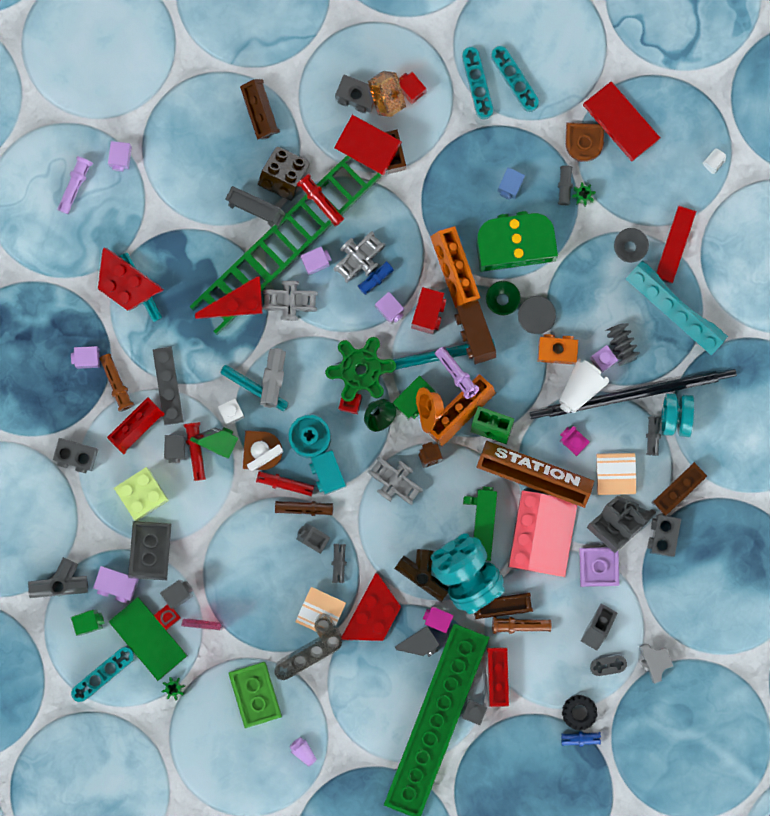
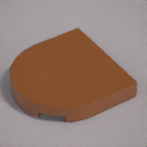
(584, 141)
(254, 436)

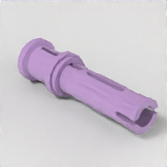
(77, 177)
(461, 378)

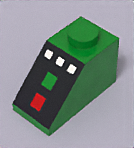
(217, 441)

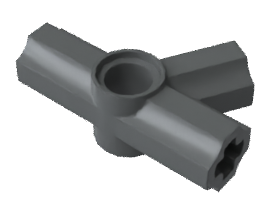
(64, 574)

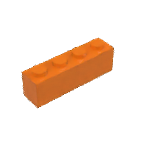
(460, 411)

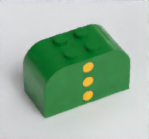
(516, 241)

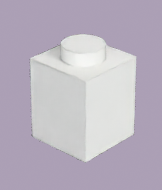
(231, 412)

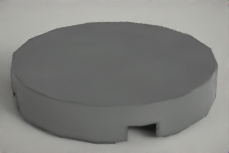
(536, 315)

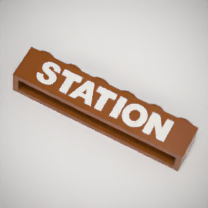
(535, 474)

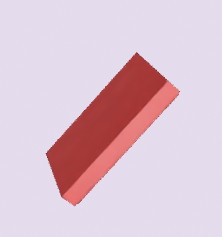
(367, 144)

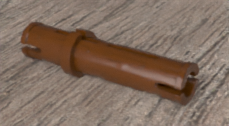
(304, 508)

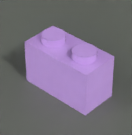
(115, 583)

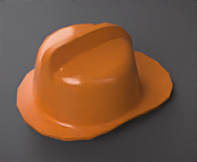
(429, 407)

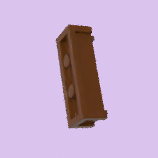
(259, 109)
(430, 454)
(679, 489)
(506, 606)

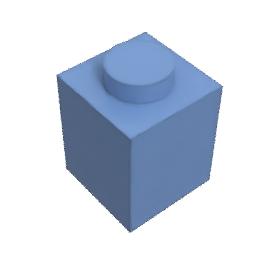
(510, 184)

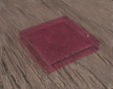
(202, 624)

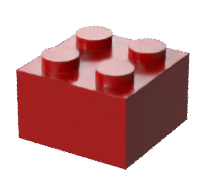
(427, 311)

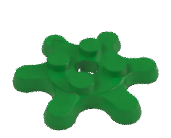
(360, 357)

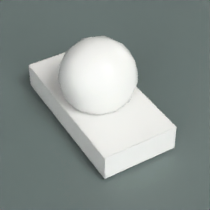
(262, 454)

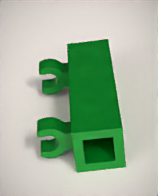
(484, 516)

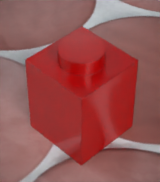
(412, 87)

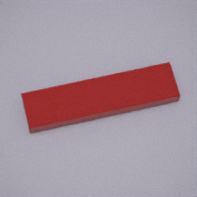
(675, 243)

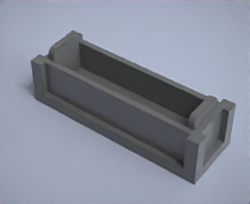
(255, 206)

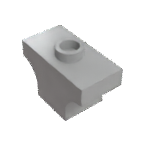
(655, 661)

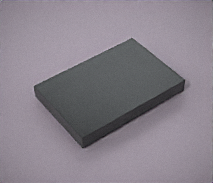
(149, 550)

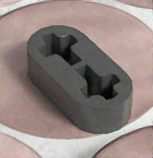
(609, 670)

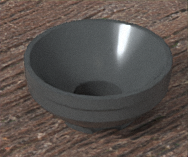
(635, 236)

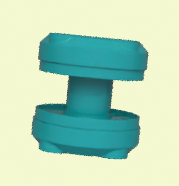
(470, 578)

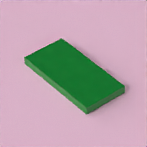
(148, 638)

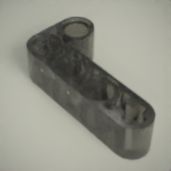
(306, 652)

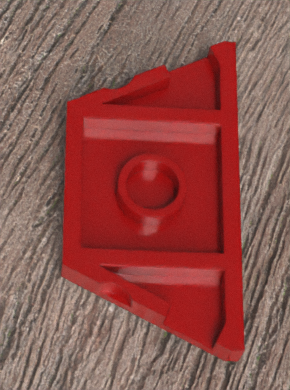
(124, 282)
(374, 613)

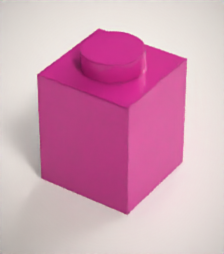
(437, 619)

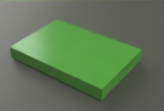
(255, 694)

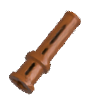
(119, 391)
(511, 625)

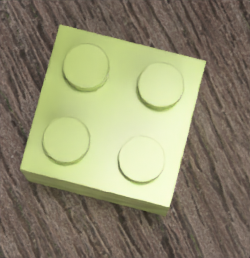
(141, 494)

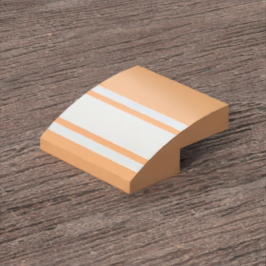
(616, 473)
(316, 604)

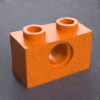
(546, 352)

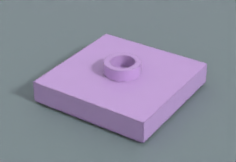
(598, 567)

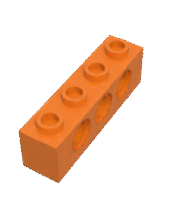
(455, 266)

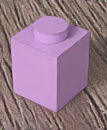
(119, 156)
(316, 260)
(390, 308)
(86, 357)
(604, 359)

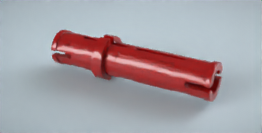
(284, 483)

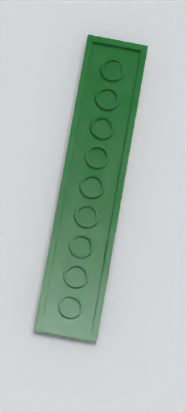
(436, 721)

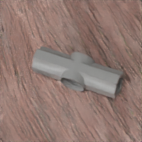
(272, 378)

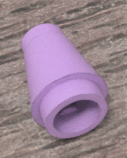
(302, 751)

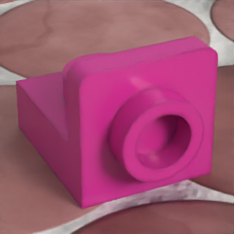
(573, 440)

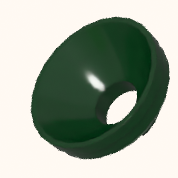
(508, 289)
(382, 417)

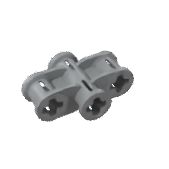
(359, 257)
(282, 300)
(400, 485)

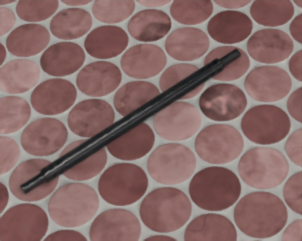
(641, 392)

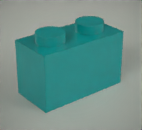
(328, 473)

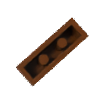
(475, 332)

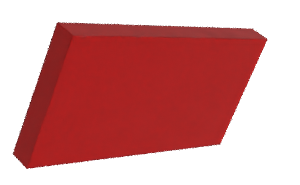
(621, 121)

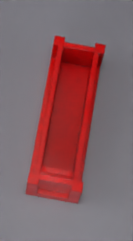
(135, 425)
(498, 677)

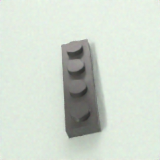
(168, 385)

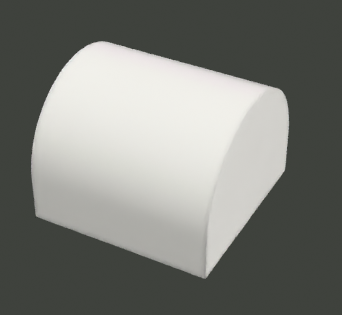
(714, 160)

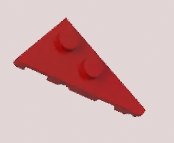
(239, 302)

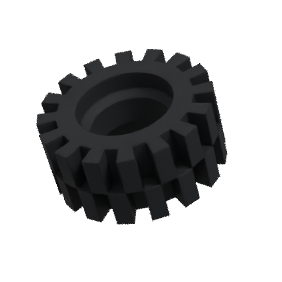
(588, 720)

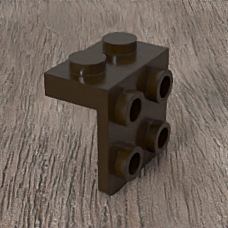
(283, 173)

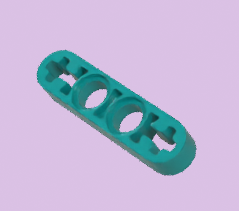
(517, 77)
(476, 83)
(104, 676)

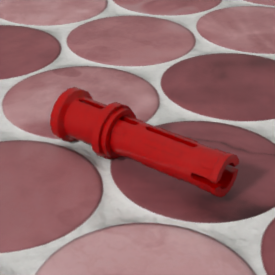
(315, 193)
(195, 451)

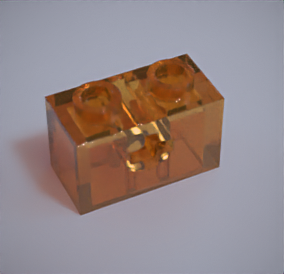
(387, 93)

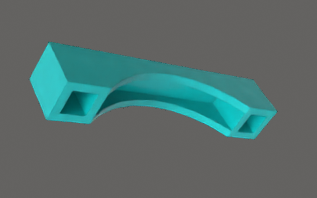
(656, 291)

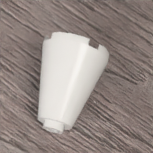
(581, 386)

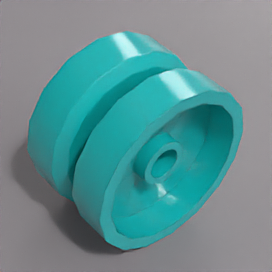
(677, 416)
(309, 425)

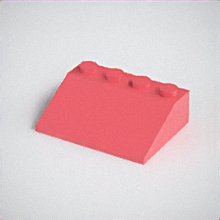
(542, 534)

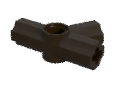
(423, 565)

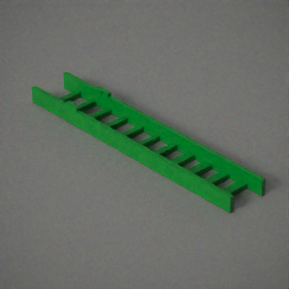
(261, 242)

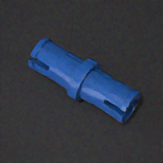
(375, 278)
(581, 738)

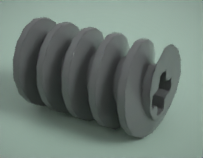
(623, 343)

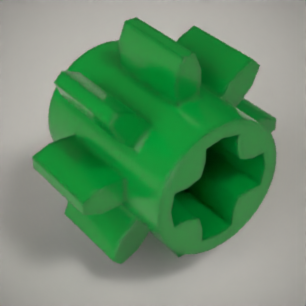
(587, 190)
(167, 689)

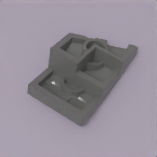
(619, 522)

